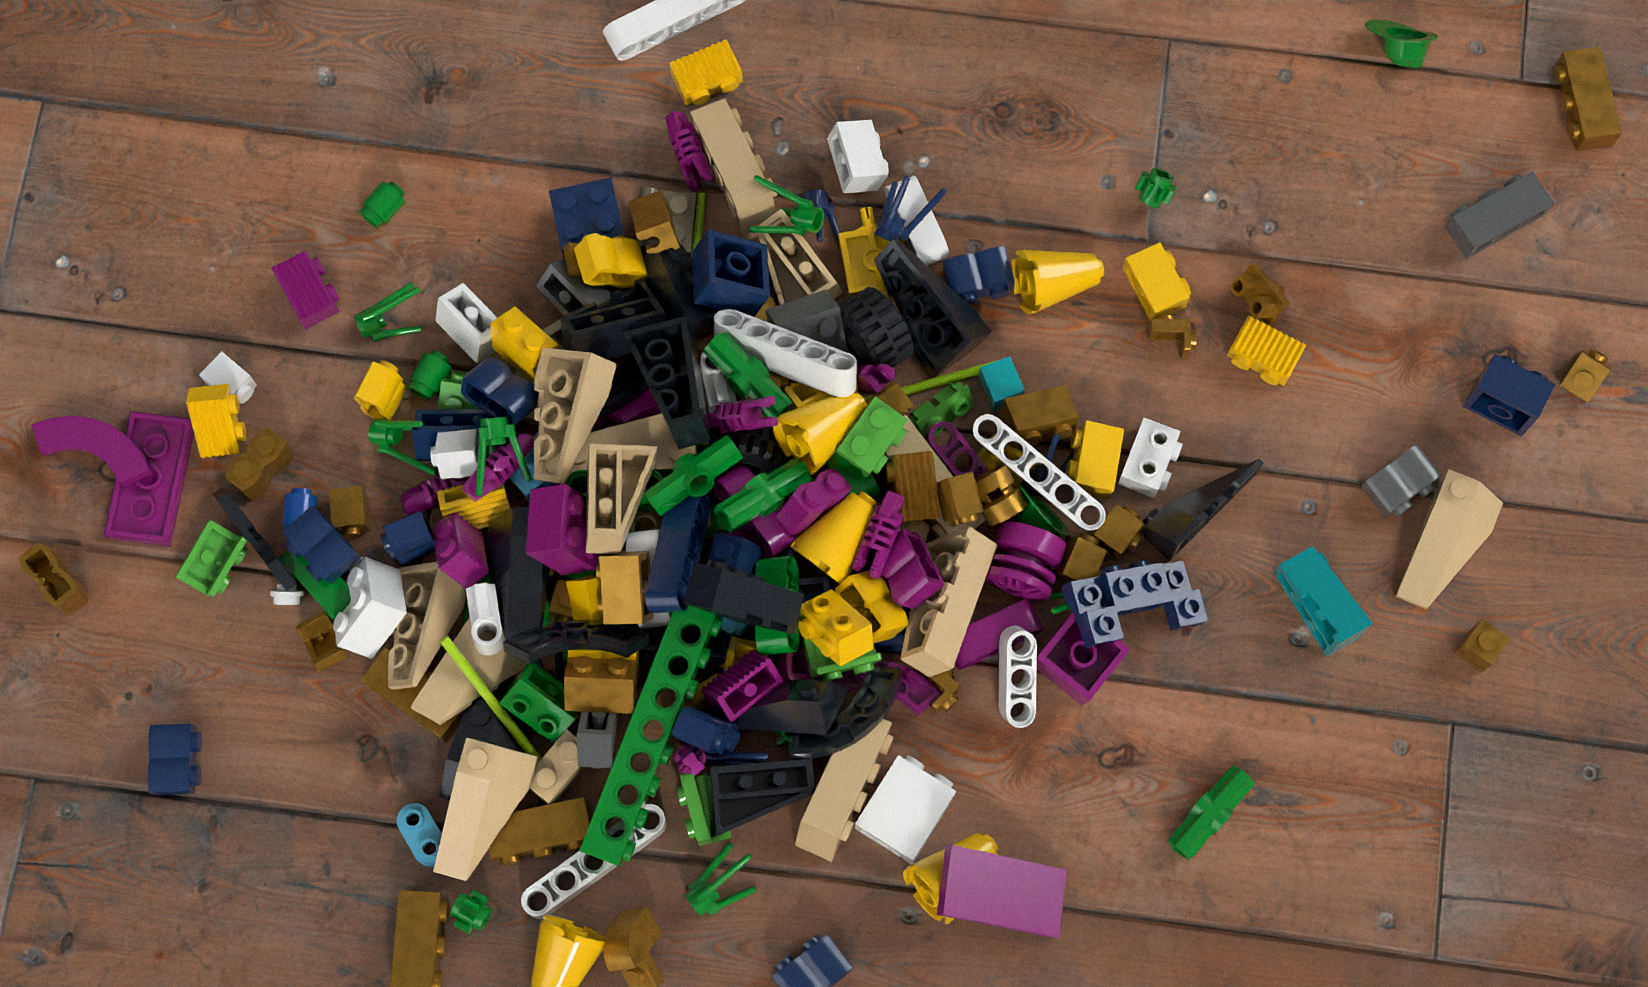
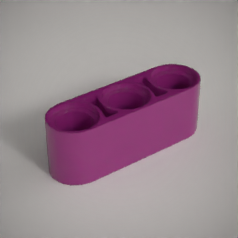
(955, 445)
(764, 531)
(984, 635)

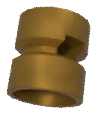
(1004, 504)

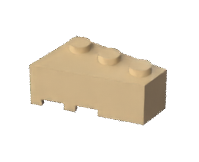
(794, 264)
(614, 492)

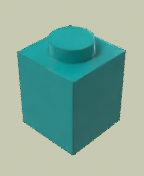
(1000, 382)

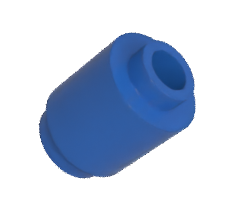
(296, 504)

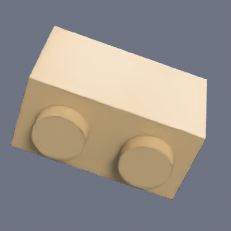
(557, 770)

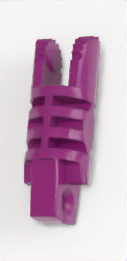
(688, 150)
(873, 378)
(742, 415)
(498, 467)
(425, 494)
(880, 534)
(688, 758)

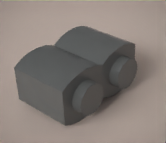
(1401, 481)

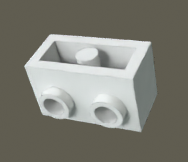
(857, 156)
(466, 321)
(1149, 458)

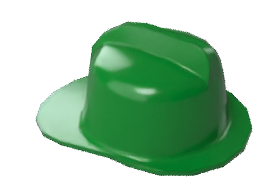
(1402, 43)
(1041, 516)

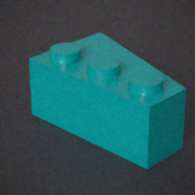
(1322, 601)

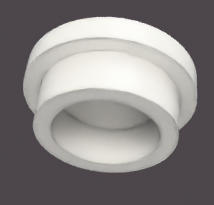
(284, 597)

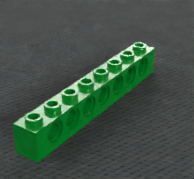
(597, 839)

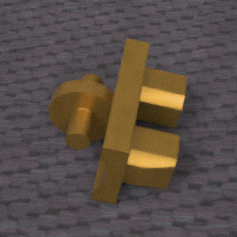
(1262, 295)

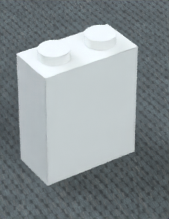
(906, 808)

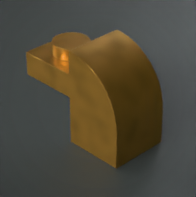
(628, 947)

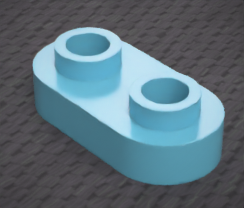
(420, 834)

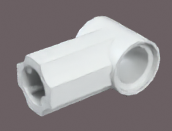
(714, 385)
(484, 617)

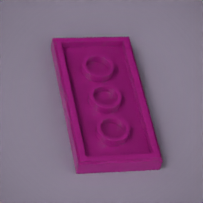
(150, 506)
(1001, 891)

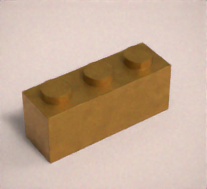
(1587, 98)
(377, 680)
(541, 831)
(419, 939)

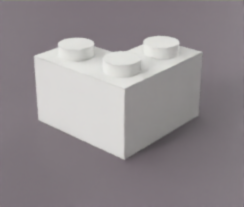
(374, 608)

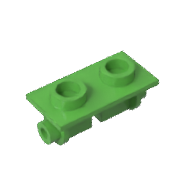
(953, 403)

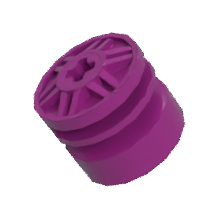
(1025, 561)

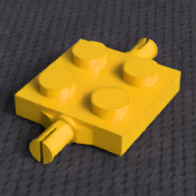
(858, 255)

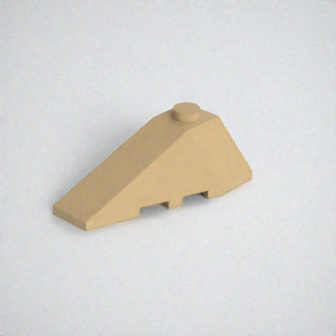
(570, 400)
(1452, 531)
(432, 608)
(450, 690)
(483, 797)

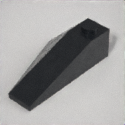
(937, 317)
(1186, 516)
(518, 578)
(795, 707)

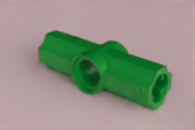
(746, 374)
(693, 475)
(762, 495)
(1210, 812)

